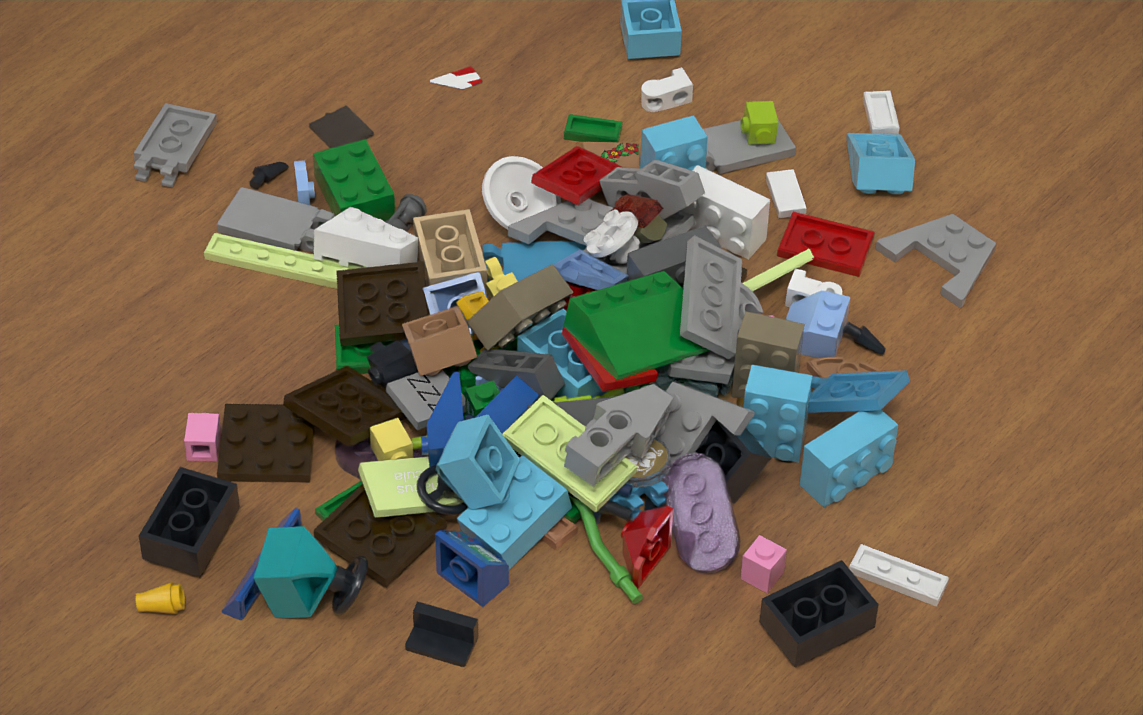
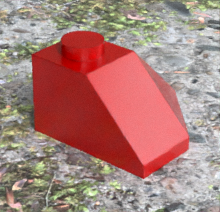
(647, 542)

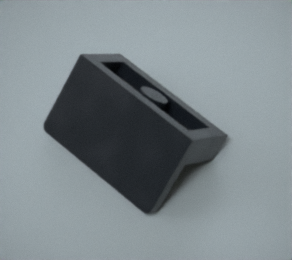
(442, 634)

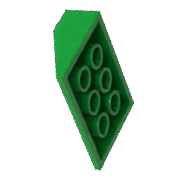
(632, 325)

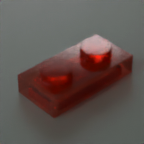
(643, 208)

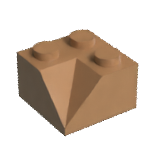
(440, 341)

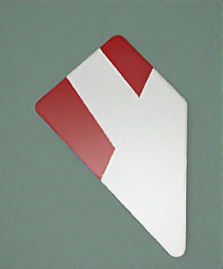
(459, 79)

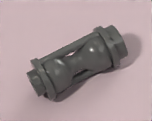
(409, 207)

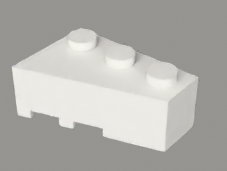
(363, 241)

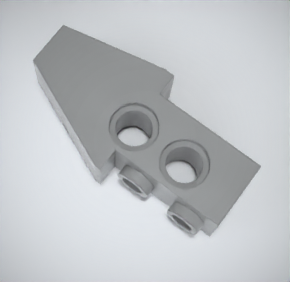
(658, 180)
(618, 427)

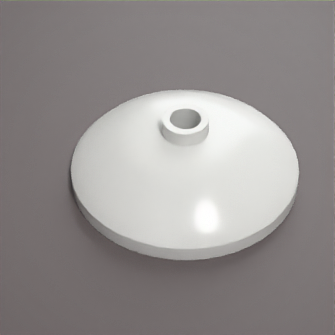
(510, 182)

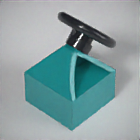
(298, 571)

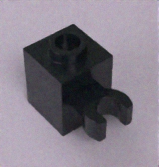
(390, 363)

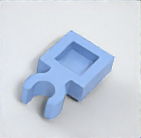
(305, 189)

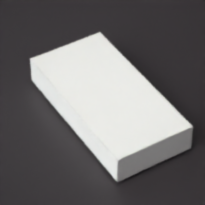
(881, 112)
(785, 193)

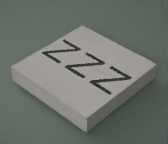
(419, 396)

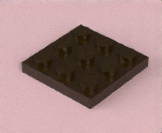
(378, 301)
(344, 405)
(265, 444)
(386, 541)

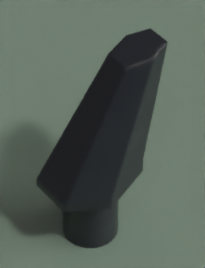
(266, 173)
(864, 338)

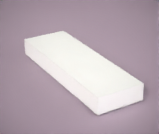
(899, 575)

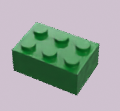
(354, 179)

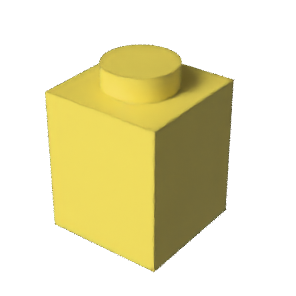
(390, 441)

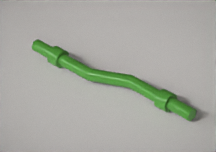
(618, 574)

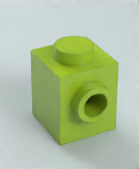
(760, 122)

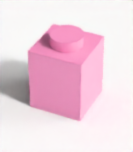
(202, 437)
(763, 564)

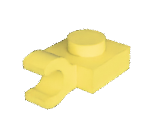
(497, 279)

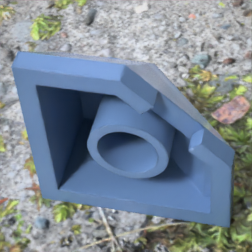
(447, 293)

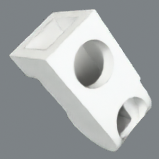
(667, 92)
(803, 287)

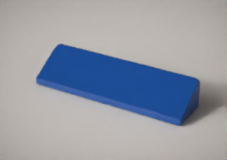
(247, 590)

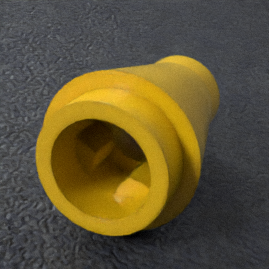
(162, 599)

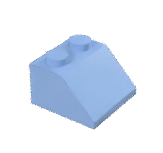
(824, 321)

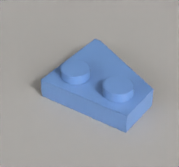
(589, 271)

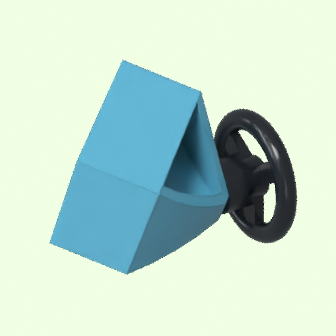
(472, 468)

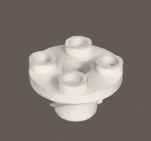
(614, 237)

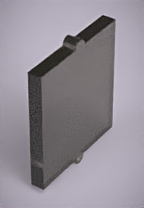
(340, 128)

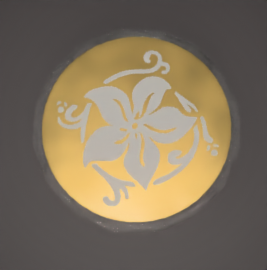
(651, 466)

